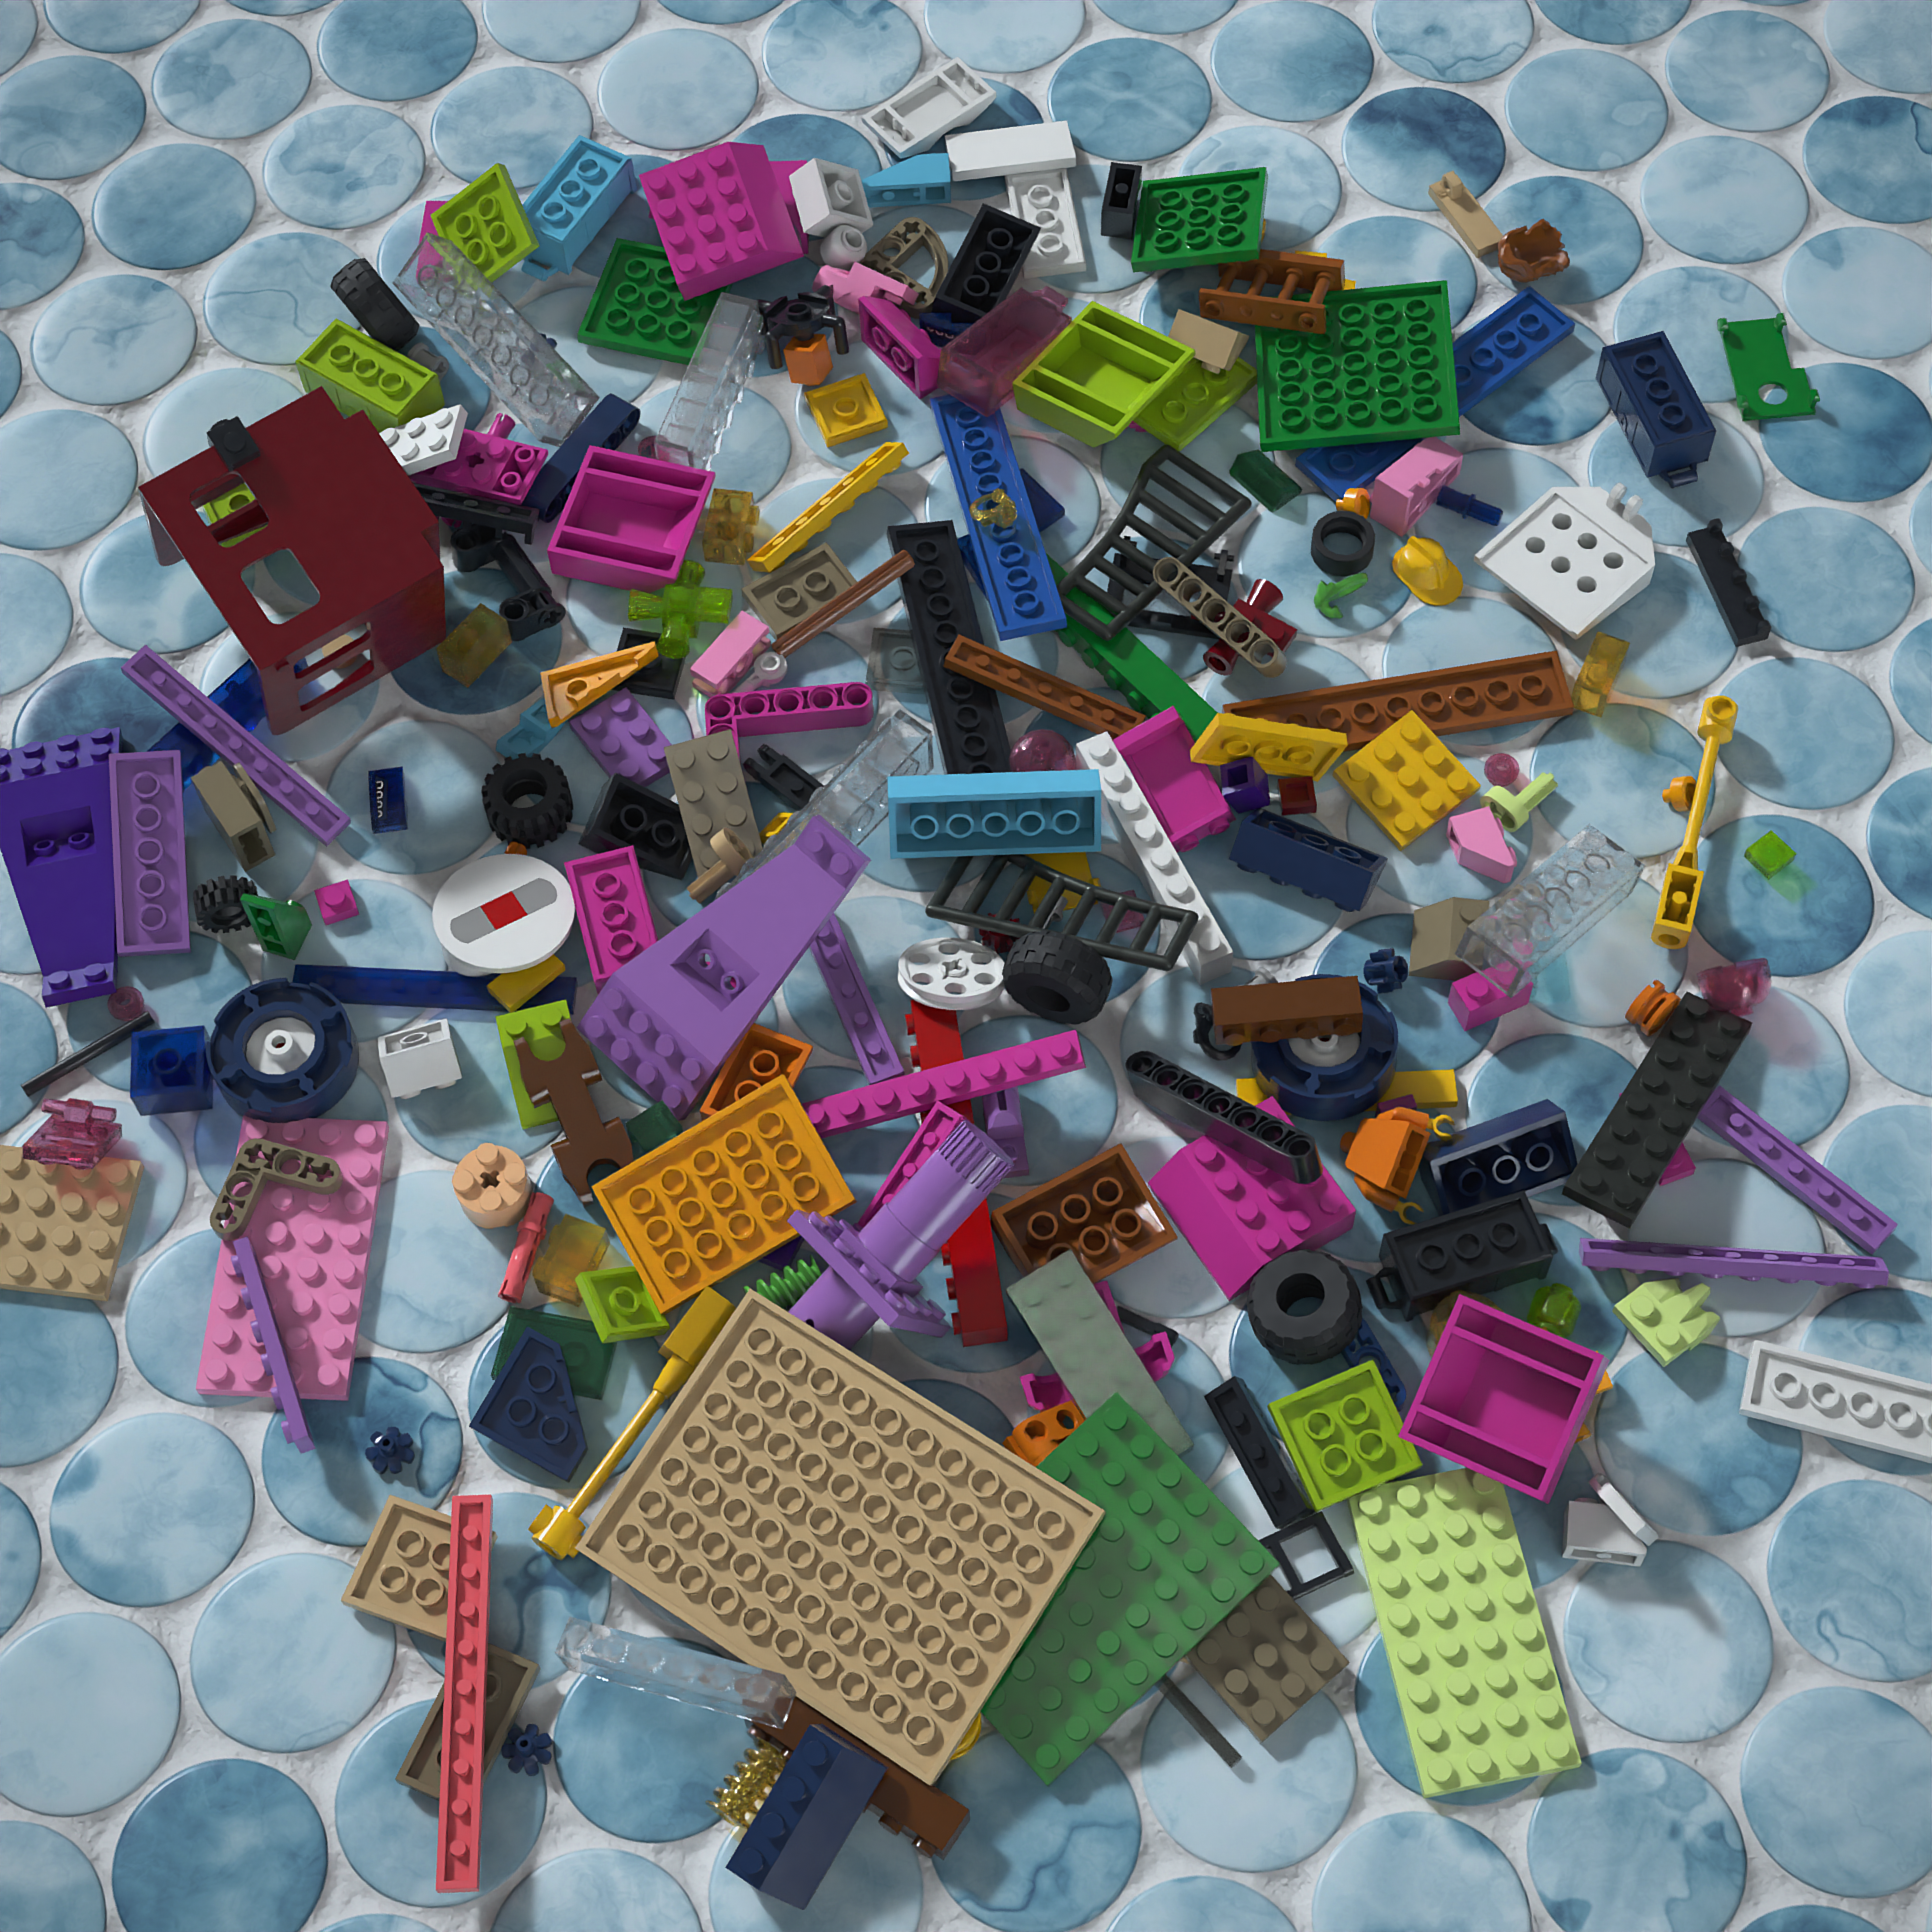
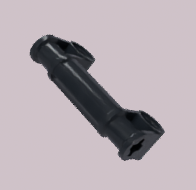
(534, 604)

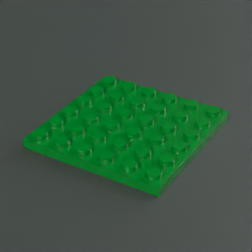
(1368, 379)

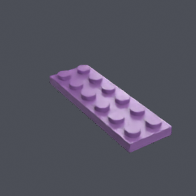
(149, 853)

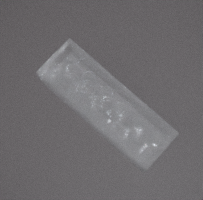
(712, 384)
(1549, 910)

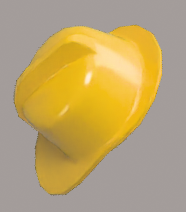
(1428, 571)

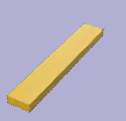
(1428, 1088)

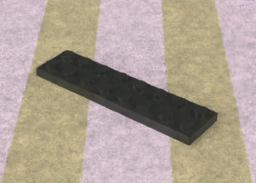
(1656, 1110)

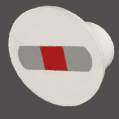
(502, 914)

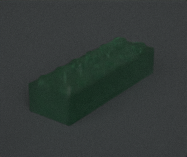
(1089, 1346)

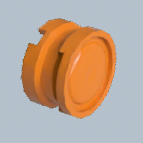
(1652, 1008)

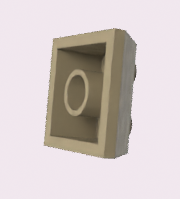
(1437, 936)

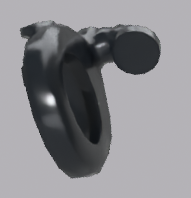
(1203, 1024)

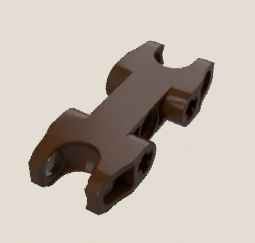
(565, 1086)

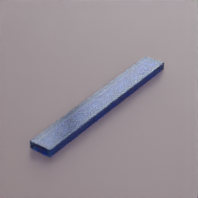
(423, 988)

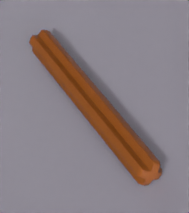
(843, 604)

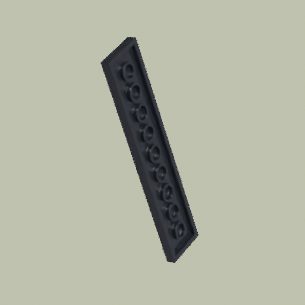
(937, 609)

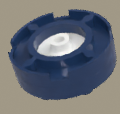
(283, 1051)
(1331, 1073)

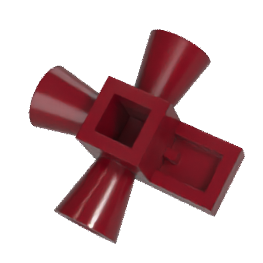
(1261, 601)

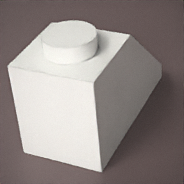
(1599, 1535)

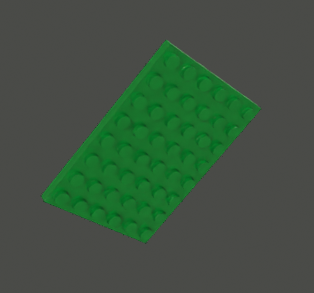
(1136, 1598)

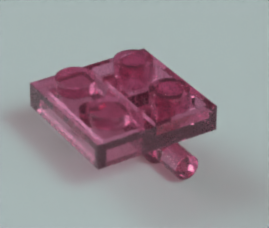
(74, 1134)

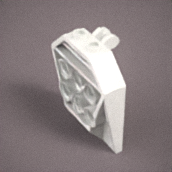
(1557, 533)

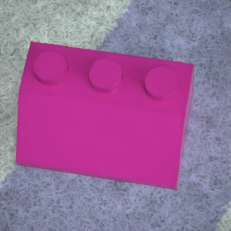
(899, 344)

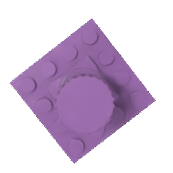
(877, 1265)

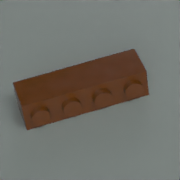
(1286, 1010)

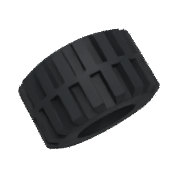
(525, 777)

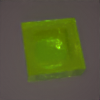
(1770, 854)

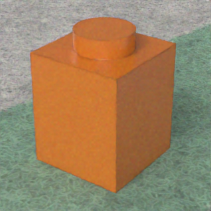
(808, 360)

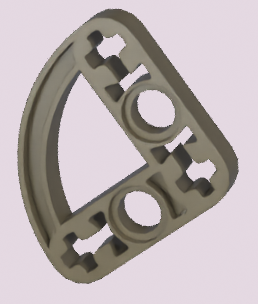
(889, 265)

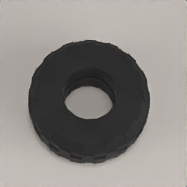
(374, 304)
(1057, 977)
(1308, 1337)

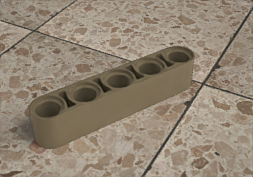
(1229, 627)

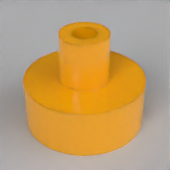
(1356, 501)
(1680, 793)

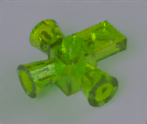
(681, 609)

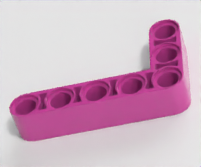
(806, 713)

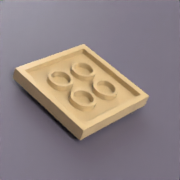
(405, 1569)

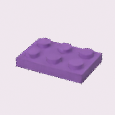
(623, 739)

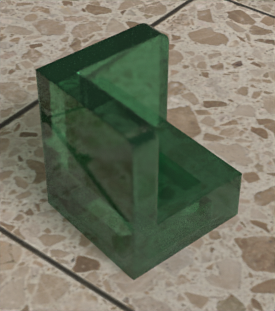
(653, 1126)

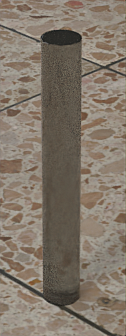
(1198, 1721)

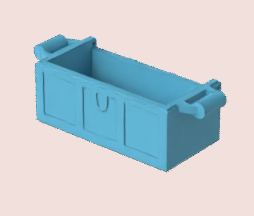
(575, 204)

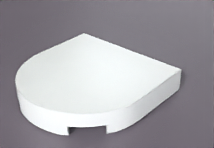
(1623, 1509)

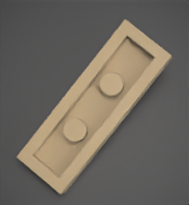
(1465, 214)

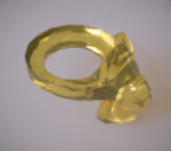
(1002, 515)

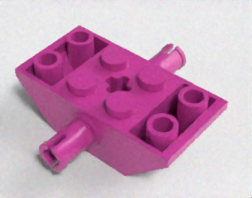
(488, 466)

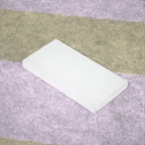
(1010, 151)
(1047, 202)

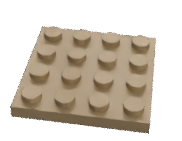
(63, 1224)

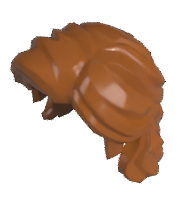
(1532, 253)

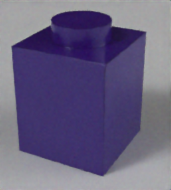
(1245, 785)

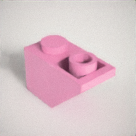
(1480, 844)

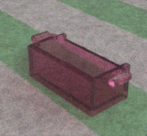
(999, 347)

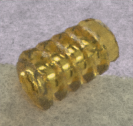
(749, 1784)

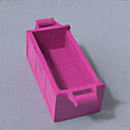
(611, 910)

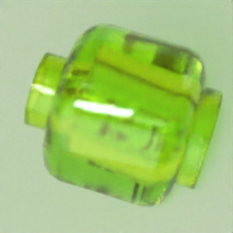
(1555, 1309)

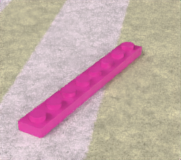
(946, 1084)

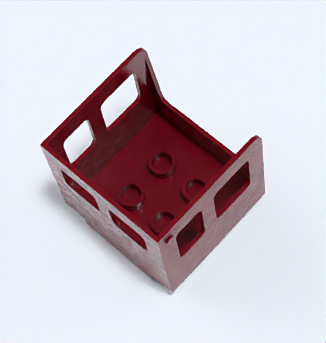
(346, 518)

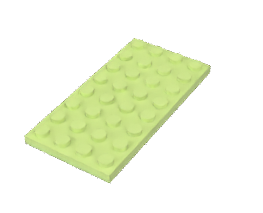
(1462, 1632)

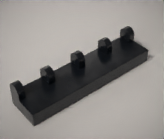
(481, 511)
(1728, 584)
(1258, 1453)

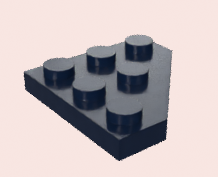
(535, 1407)

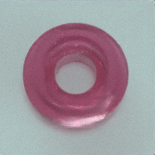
(1501, 777)
(130, 1010)

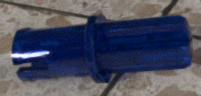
(1468, 506)

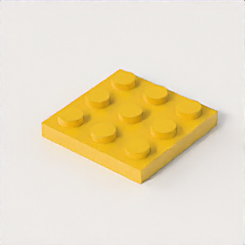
(1406, 780)

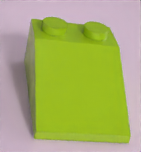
(543, 1034)

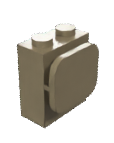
(236, 812)

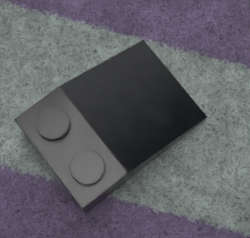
(639, 817)

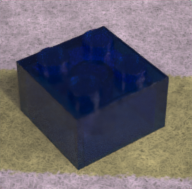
(170, 1071)

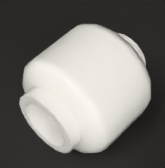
(843, 247)

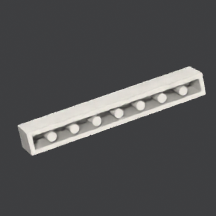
(1154, 856)

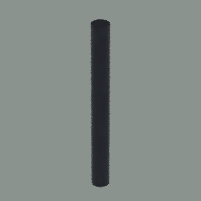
(87, 1053)

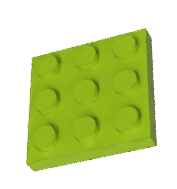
(488, 223)
(1344, 1435)

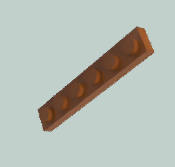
(1040, 688)

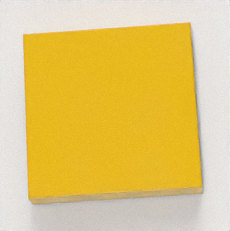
(846, 410)

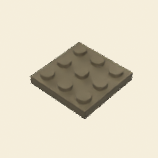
(1266, 1659)

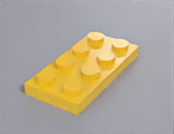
(1276, 746)

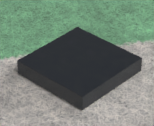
(658, 677)

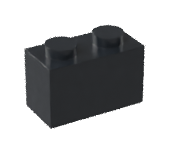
(1121, 200)

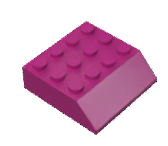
(720, 216)
(628, 520)
(1243, 1212)
(1504, 1398)

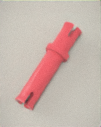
(530, 1234)

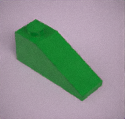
(277, 924)

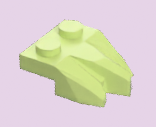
(1667, 1317)

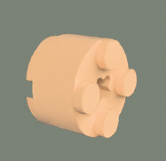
(492, 1186)

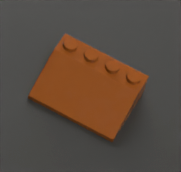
(1094, 1210)

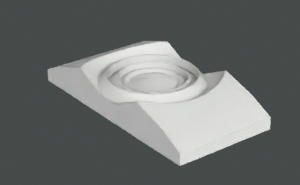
(930, 108)

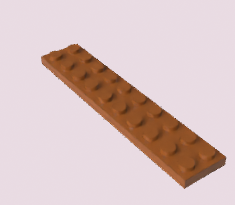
(1444, 699)

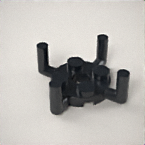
(801, 319)

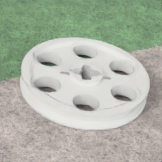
(940, 966)

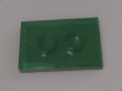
(584, 1353)

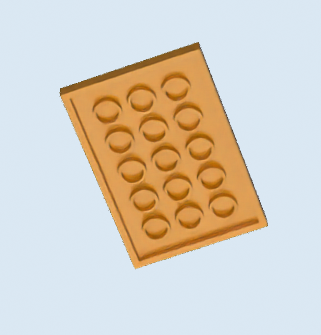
(722, 1194)

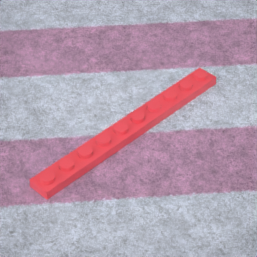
(465, 1695)

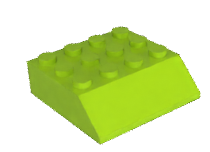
(1098, 375)

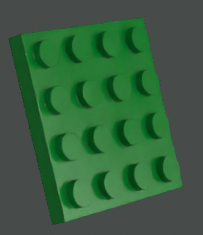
(1200, 220)
(642, 308)

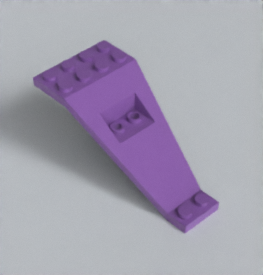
(675, 1016)

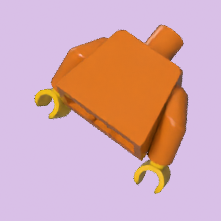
(1388, 1153)

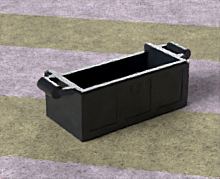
(1464, 1251)

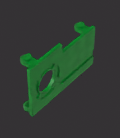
(1760, 358)

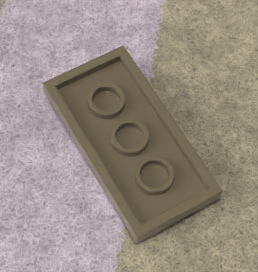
(711, 795)
(507, 1689)

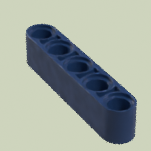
(604, 428)

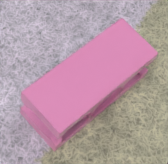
(730, 655)

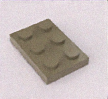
(798, 589)

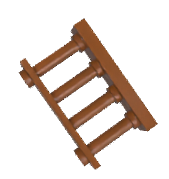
(1275, 268)

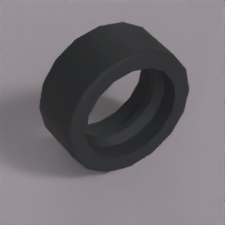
(1346, 523)

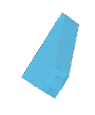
(911, 182)

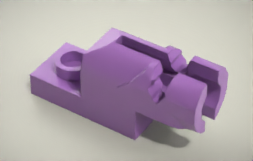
(1006, 1128)

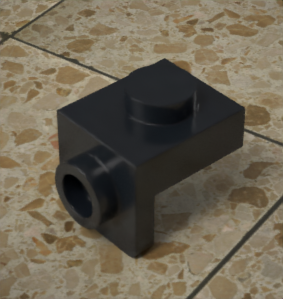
(232, 443)

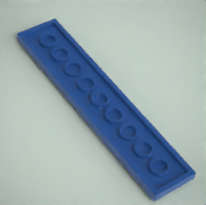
(1482, 362)
(1008, 558)

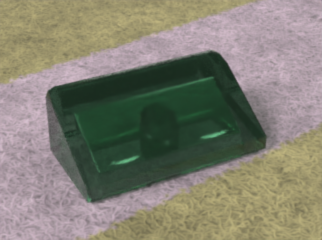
(1264, 480)

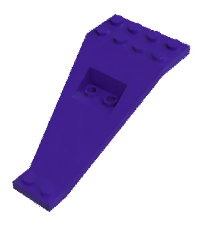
(62, 859)

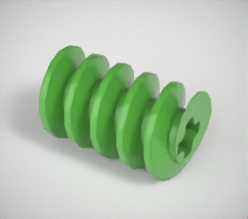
(792, 1286)

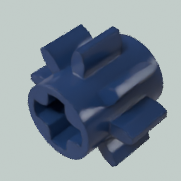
(1385, 970)

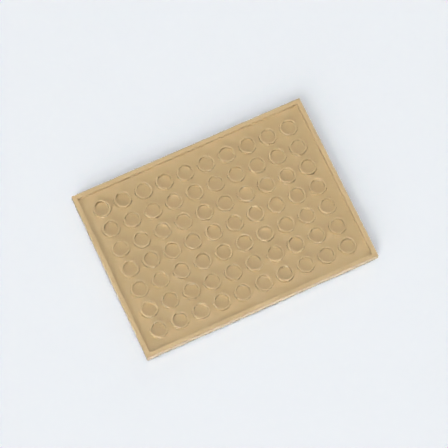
(841, 1534)

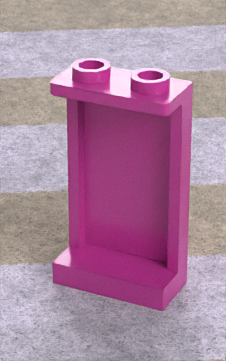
(1177, 790)

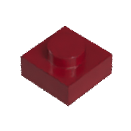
(1296, 795)

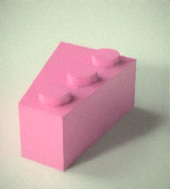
(1413, 484)

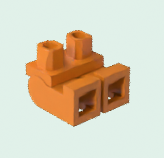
(1042, 1433)

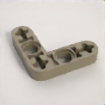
(259, 1172)

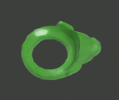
(1334, 591)

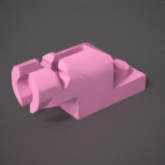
(859, 282)

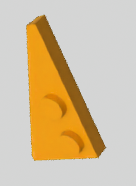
(581, 683)

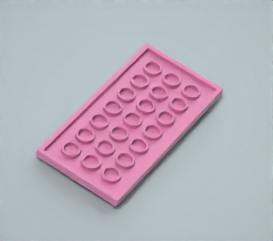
(311, 1261)

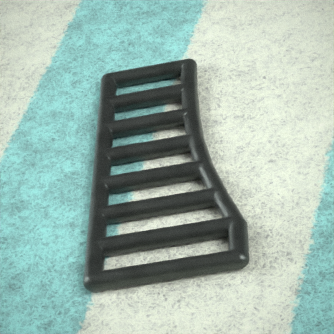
(1126, 517)
(1090, 894)

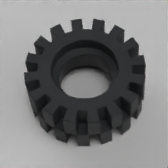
(220, 905)

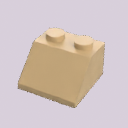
(1212, 342)

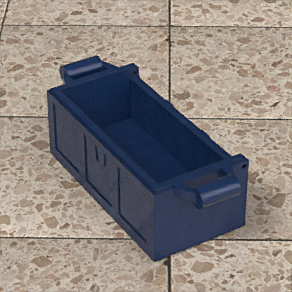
(1656, 407)

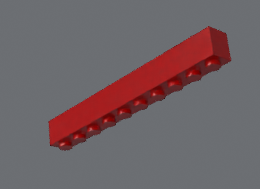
(971, 1247)

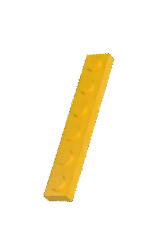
(835, 501)

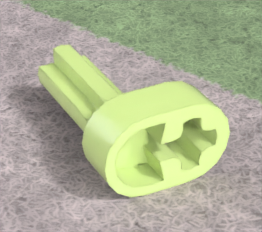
(1515, 810)

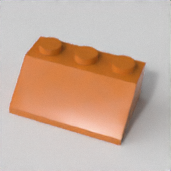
(753, 1063)

